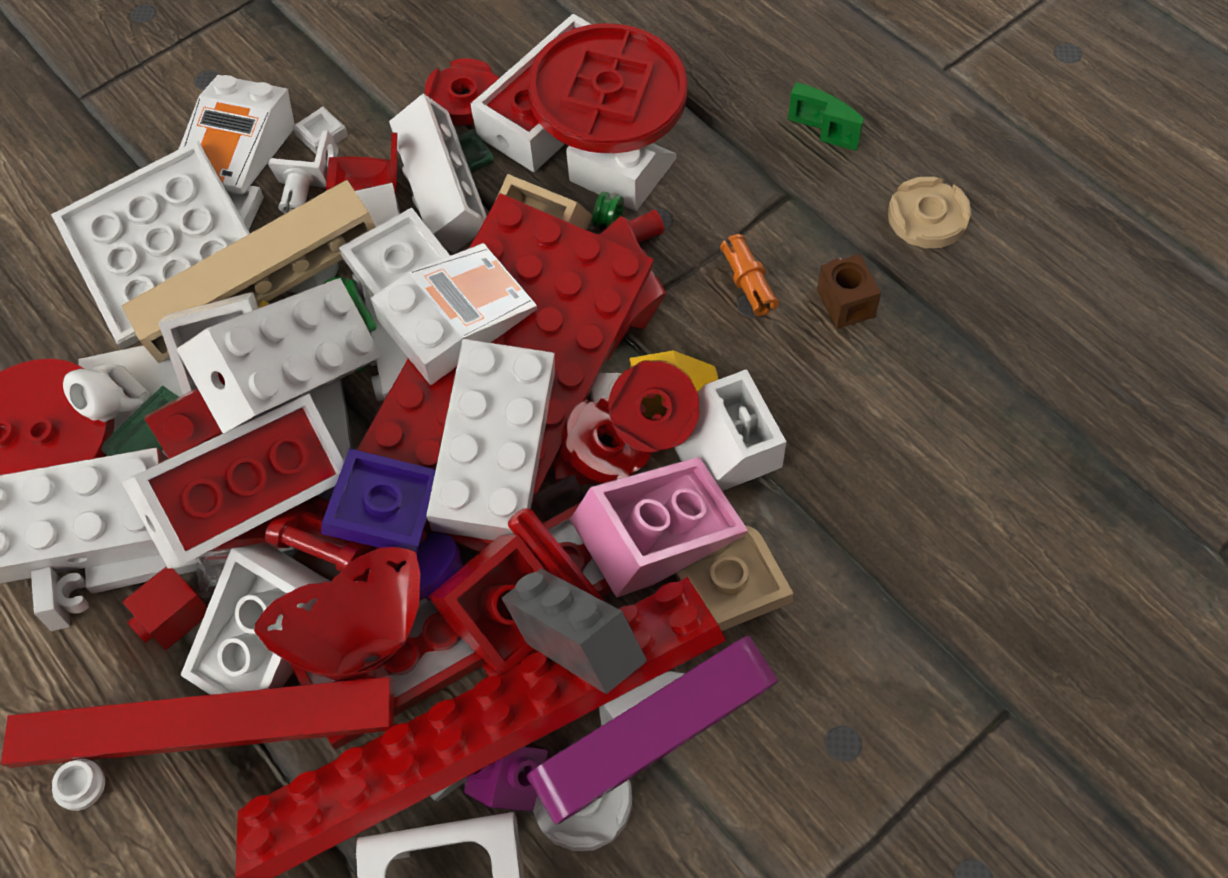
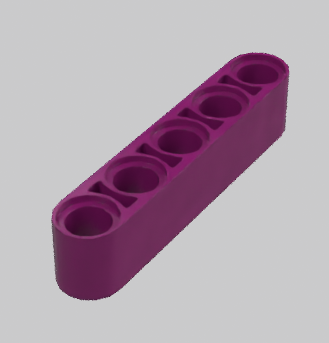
(651, 729)

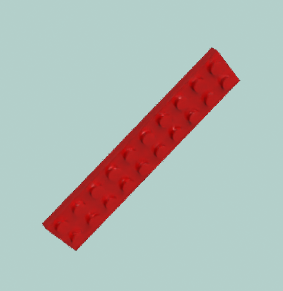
(456, 740)

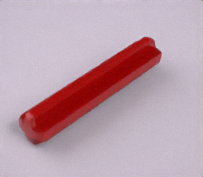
(548, 550)

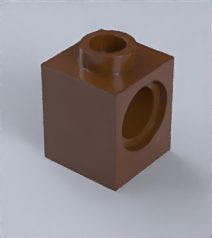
(850, 304)

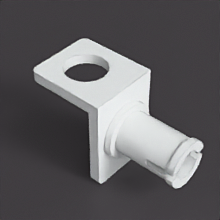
(301, 174)

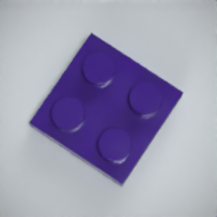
(379, 502)

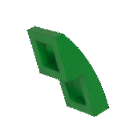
(837, 120)

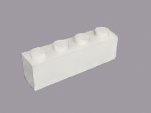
(438, 173)

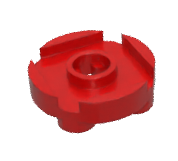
(461, 75)
(660, 431)
(588, 455)

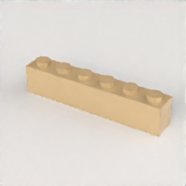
(260, 263)

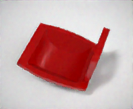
(364, 171)

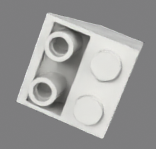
(734, 432)

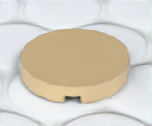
(929, 212)

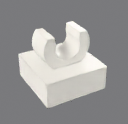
(52, 597)

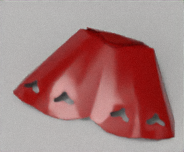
(349, 617)

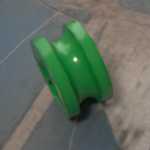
(607, 209)

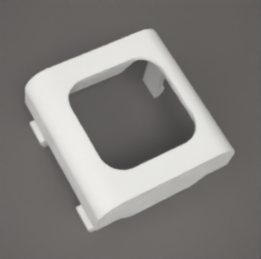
(494, 832)

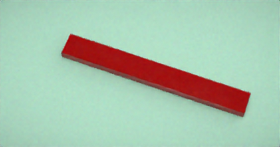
(199, 722)

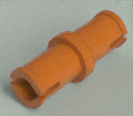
(749, 275)

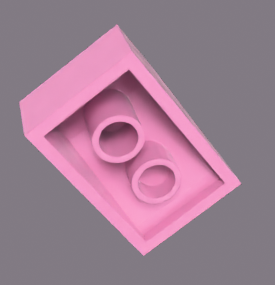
(655, 524)

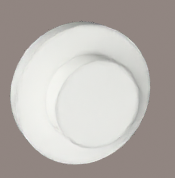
(78, 784)

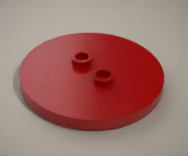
(607, 88)
(40, 423)

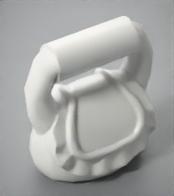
(98, 396)

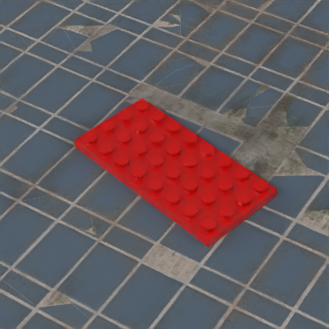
(582, 302)

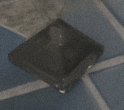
(559, 497)

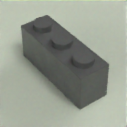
(574, 629)

